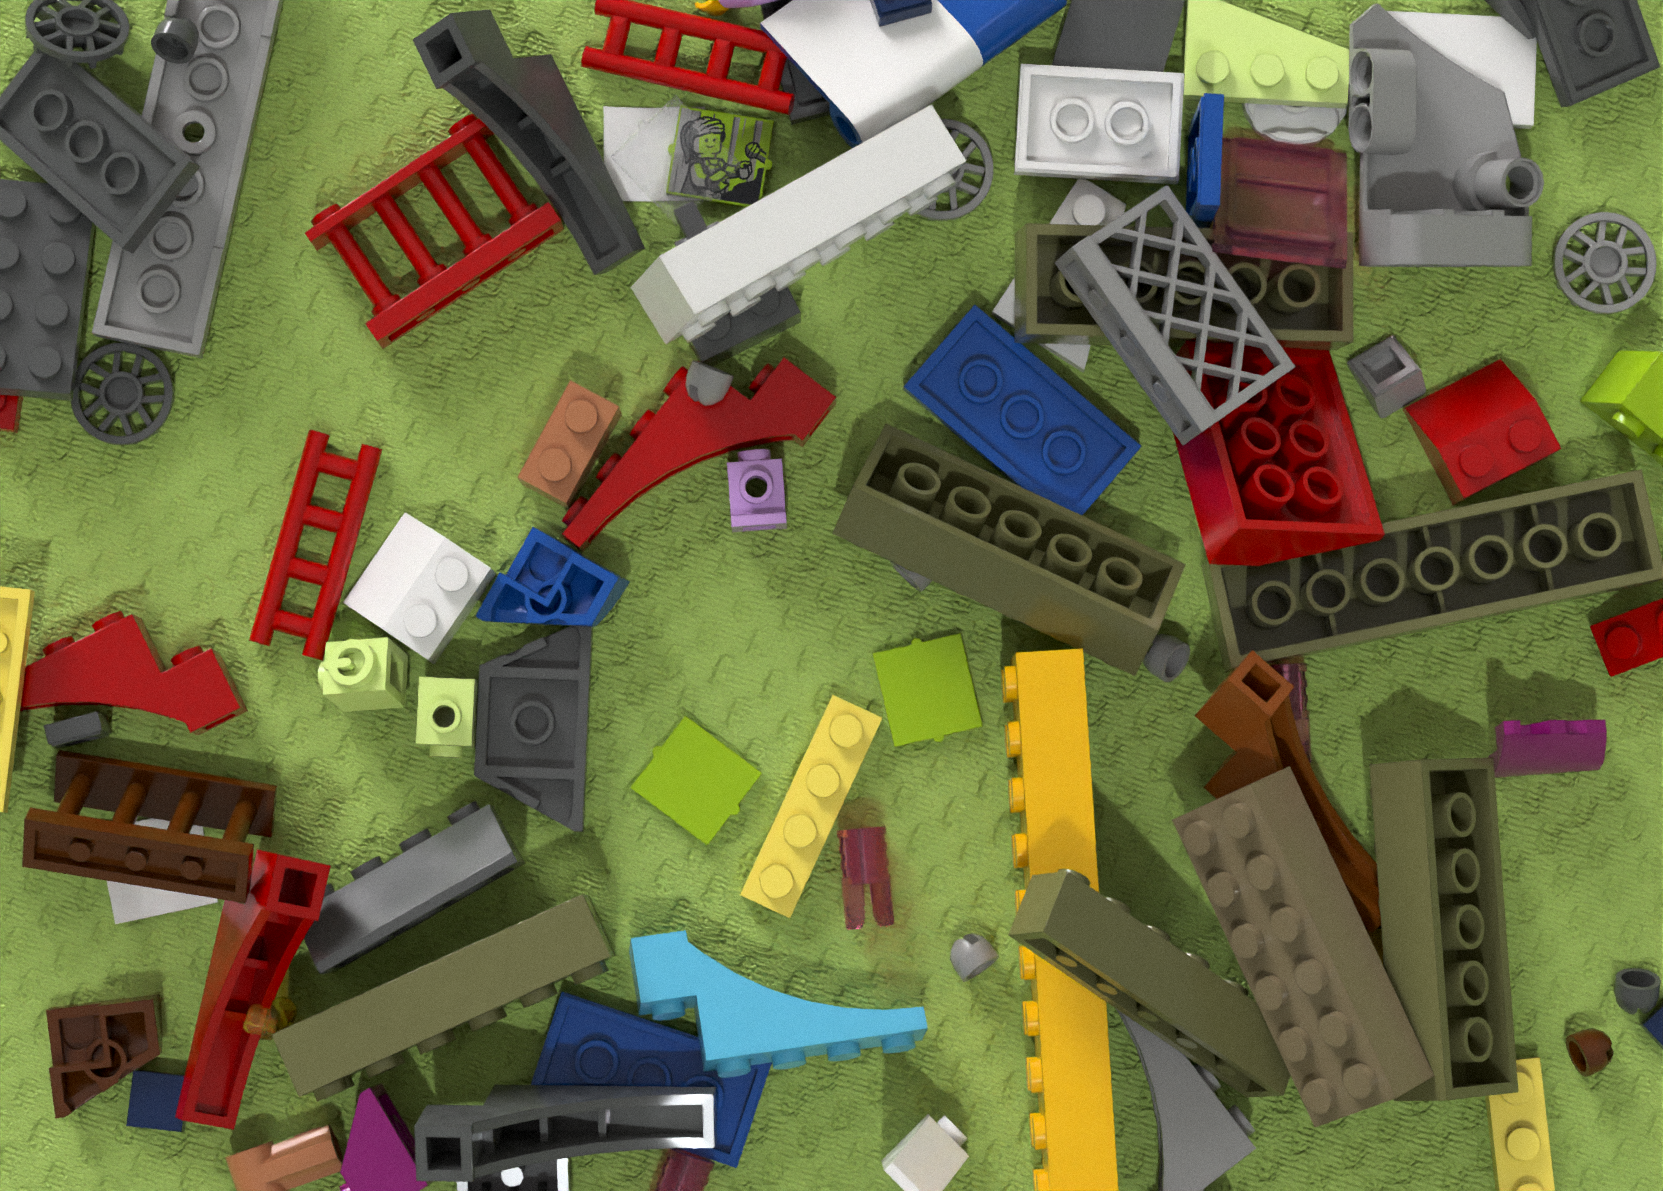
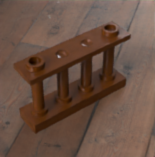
(145, 854)

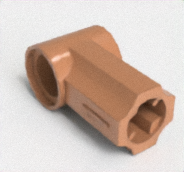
(287, 1163)

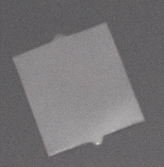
(675, 159)

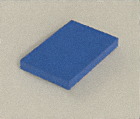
(1205, 160)

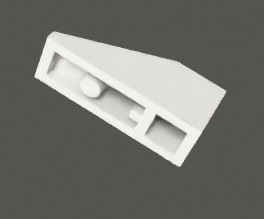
(927, 1156)

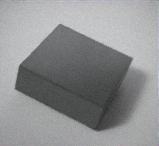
(77, 730)

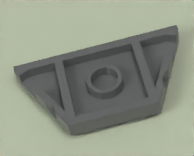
(537, 724)

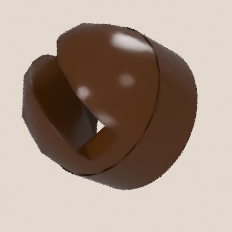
(1589, 1050)

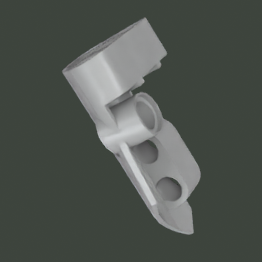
(1433, 157)

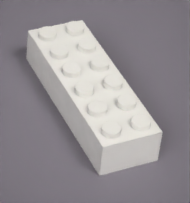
(799, 226)

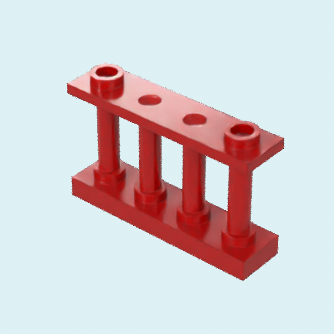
(437, 284)

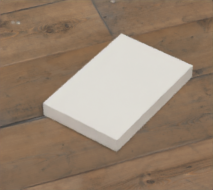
(1486, 49)
(1099, 124)

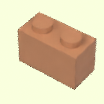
(570, 445)

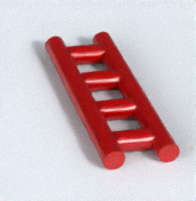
(663, 69)
(329, 576)

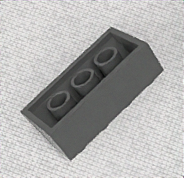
(411, 887)

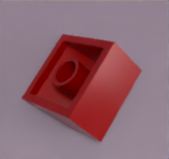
(1481, 430)

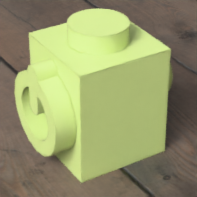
(364, 674)
(447, 715)

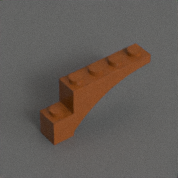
(1257, 721)

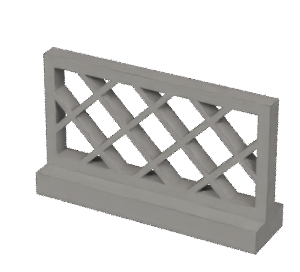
(1133, 328)

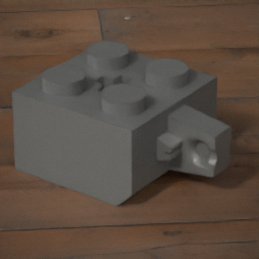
(733, 335)

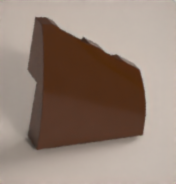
(99, 1046)

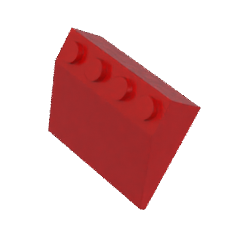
(1280, 468)

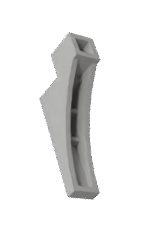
(1193, 1127)

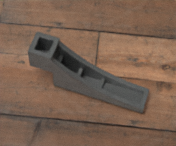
(540, 124)
(558, 1122)

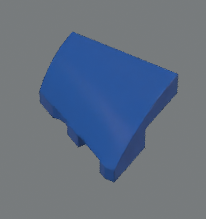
(552, 587)

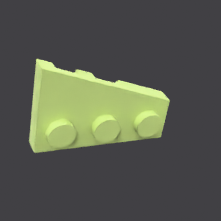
(1259, 60)

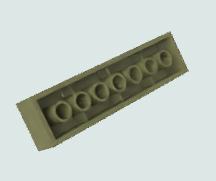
(1441, 571)

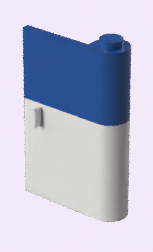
(896, 69)

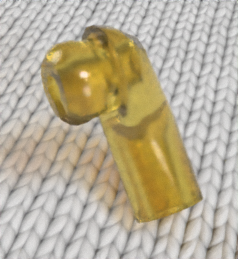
(269, 1021)

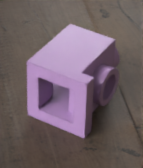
(761, 512)

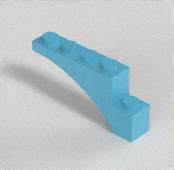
(750, 1023)

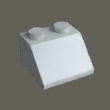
(420, 587)

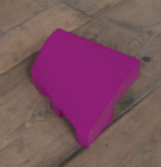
(1549, 747)

